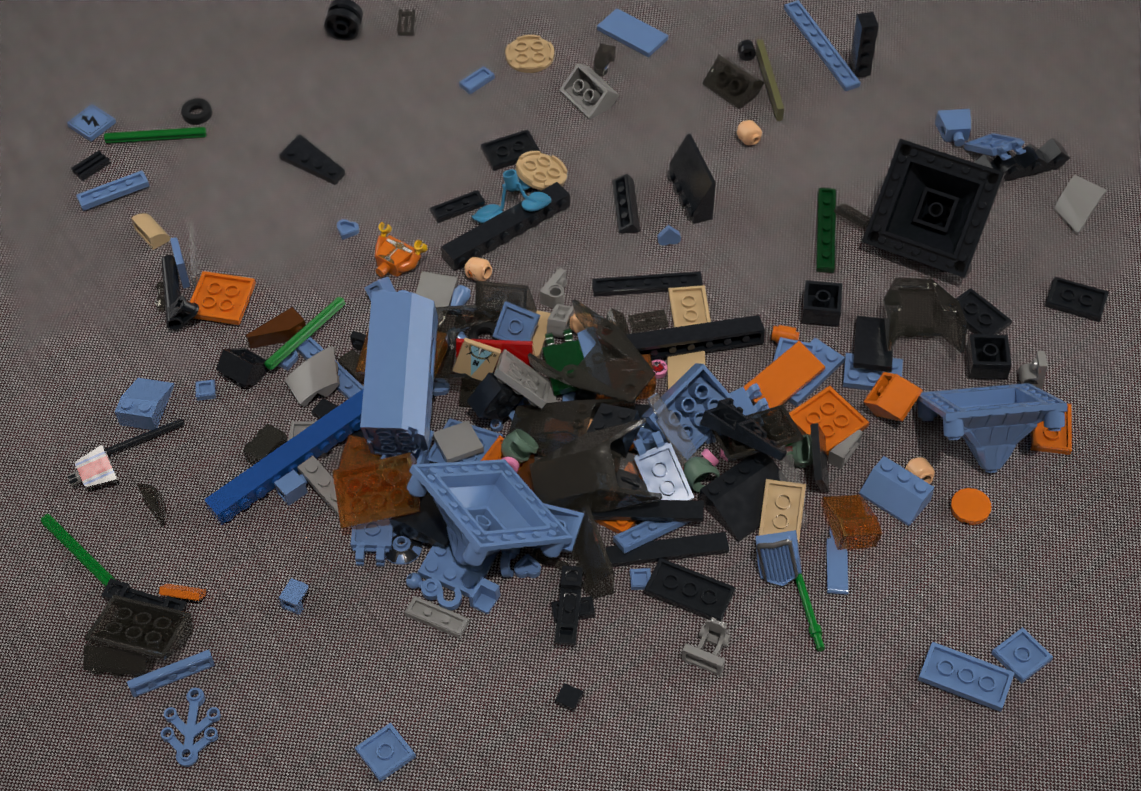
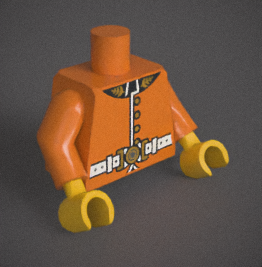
(394, 255)

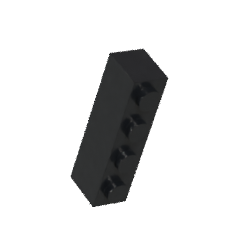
(863, 44)

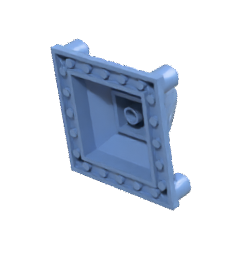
(992, 417)
(487, 509)

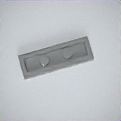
(437, 617)

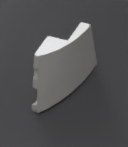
(1078, 202)
(315, 376)

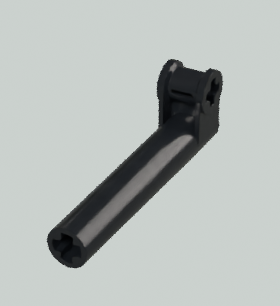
(177, 308)

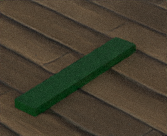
(826, 230)

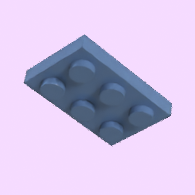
(865, 378)

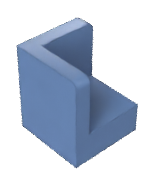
(381, 284)
(292, 595)
(484, 595)

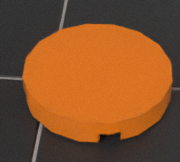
(970, 506)

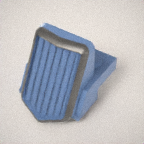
(778, 557)

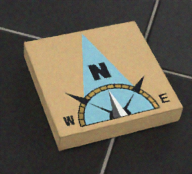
(476, 359)

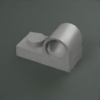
(553, 290)
(559, 320)
(1034, 372)

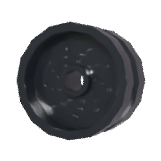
(343, 19)

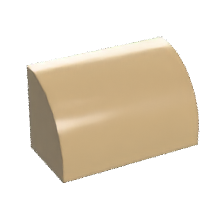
(150, 230)

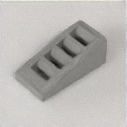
(842, 452)

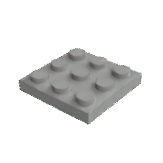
(522, 379)

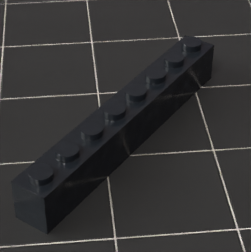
(502, 228)
(700, 337)

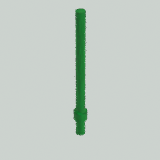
(814, 629)

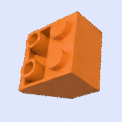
(892, 397)

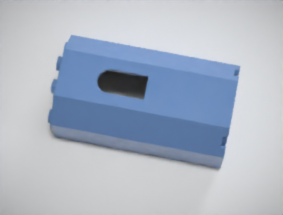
(399, 373)

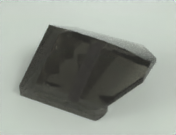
(154, 502)

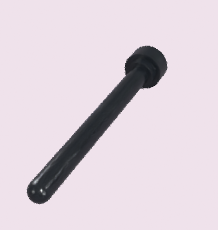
(144, 437)

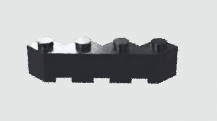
(1033, 162)

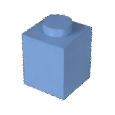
(291, 487)

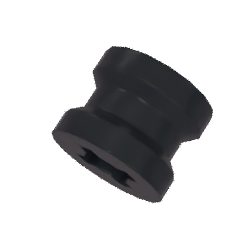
(746, 50)

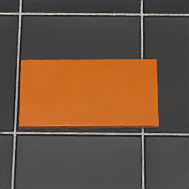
(787, 375)

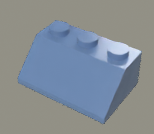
(897, 491)

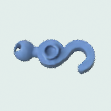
(507, 555)
(433, 590)

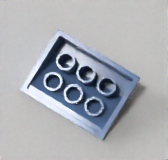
(689, 399)

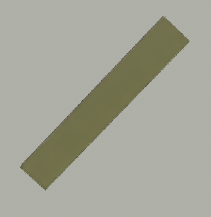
(769, 80)

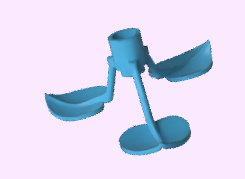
(533, 202)

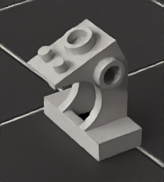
(716, 634)

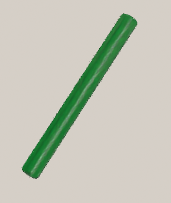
(148, 135)
(304, 333)
(76, 549)

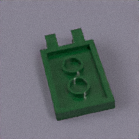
(560, 356)

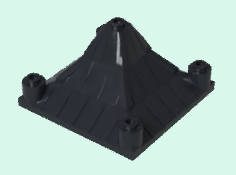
(933, 207)

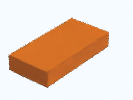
(182, 592)

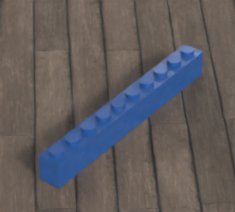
(260, 477)

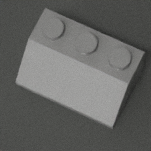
(588, 91)

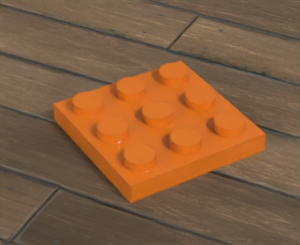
(222, 297)
(832, 414)

